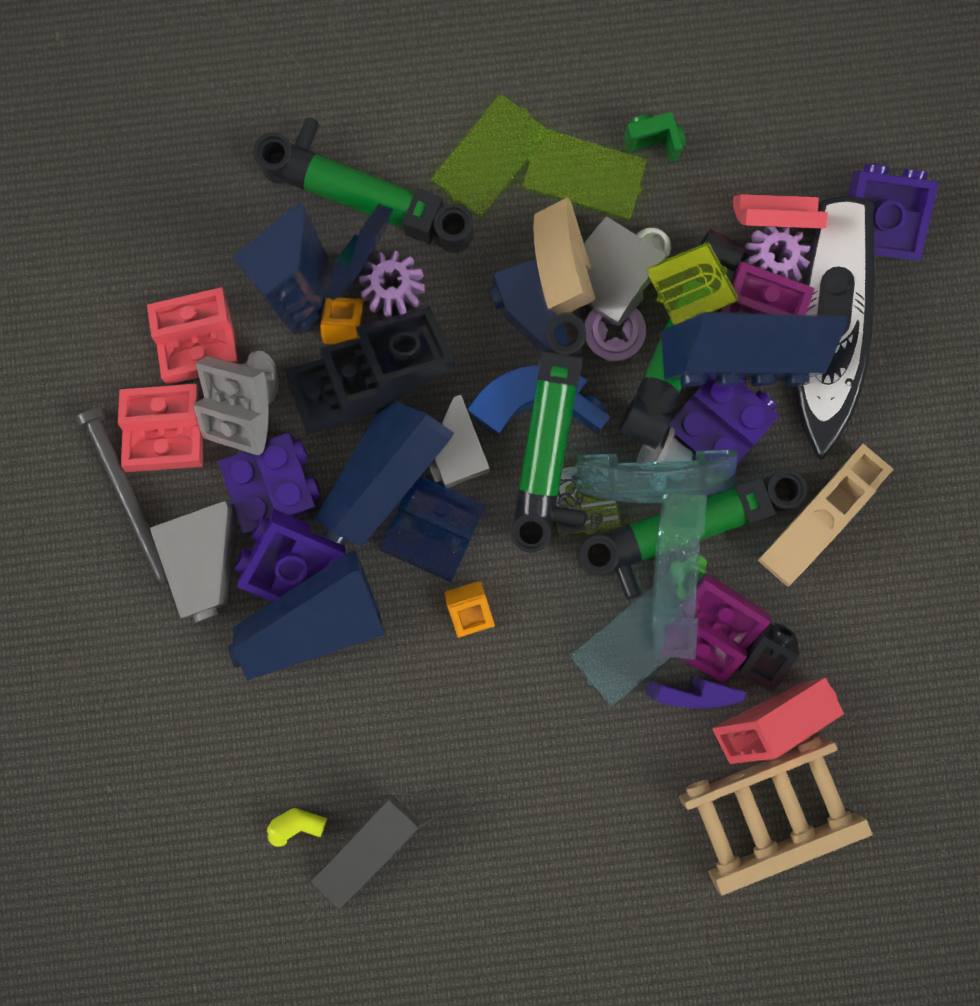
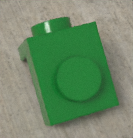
(651, 131)

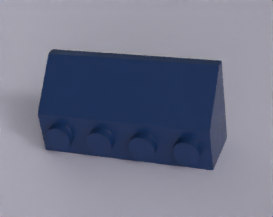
(288, 268)
(750, 348)

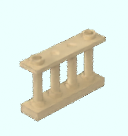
(805, 840)

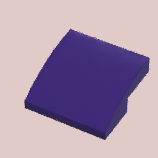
(700, 694)

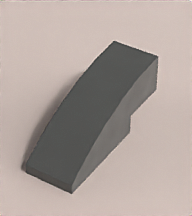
(366, 852)

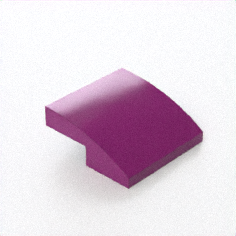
(767, 293)
(724, 628)

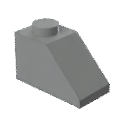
(463, 455)

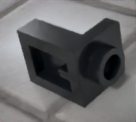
(771, 656)

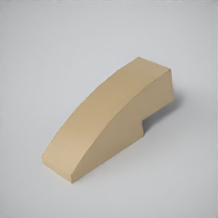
(562, 258)

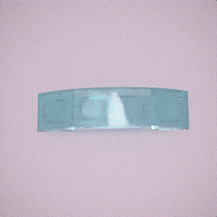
(648, 481)
(676, 575)

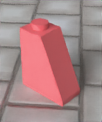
(778, 722)

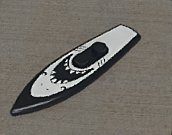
(844, 286)

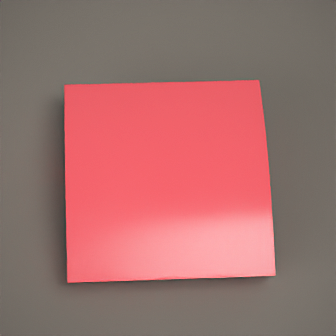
(779, 211)
(190, 330)
(160, 428)

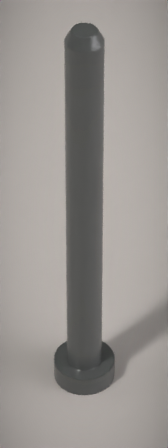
(92, 420)

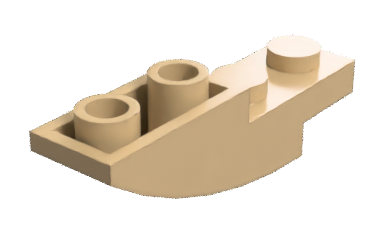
(825, 515)

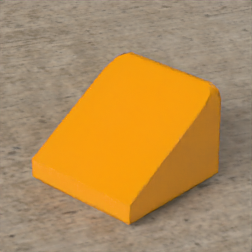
(340, 319)
(469, 609)

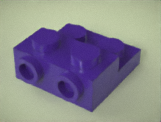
(900, 208)
(724, 418)
(270, 481)
(283, 556)

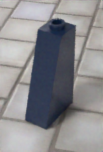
(381, 472)
(309, 621)

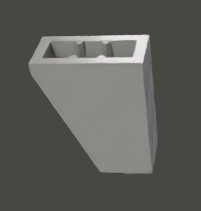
(198, 559)

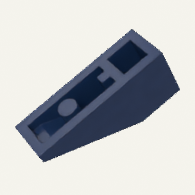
(524, 304)

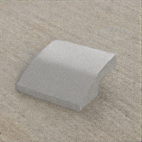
(618, 269)
(233, 405)

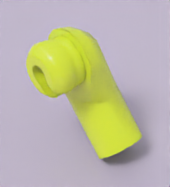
(293, 822)

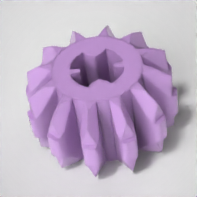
(784, 244)
(391, 271)

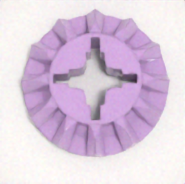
(614, 350)

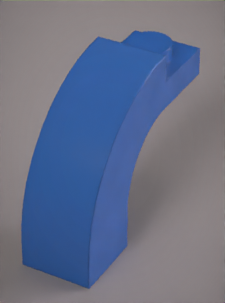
(516, 391)

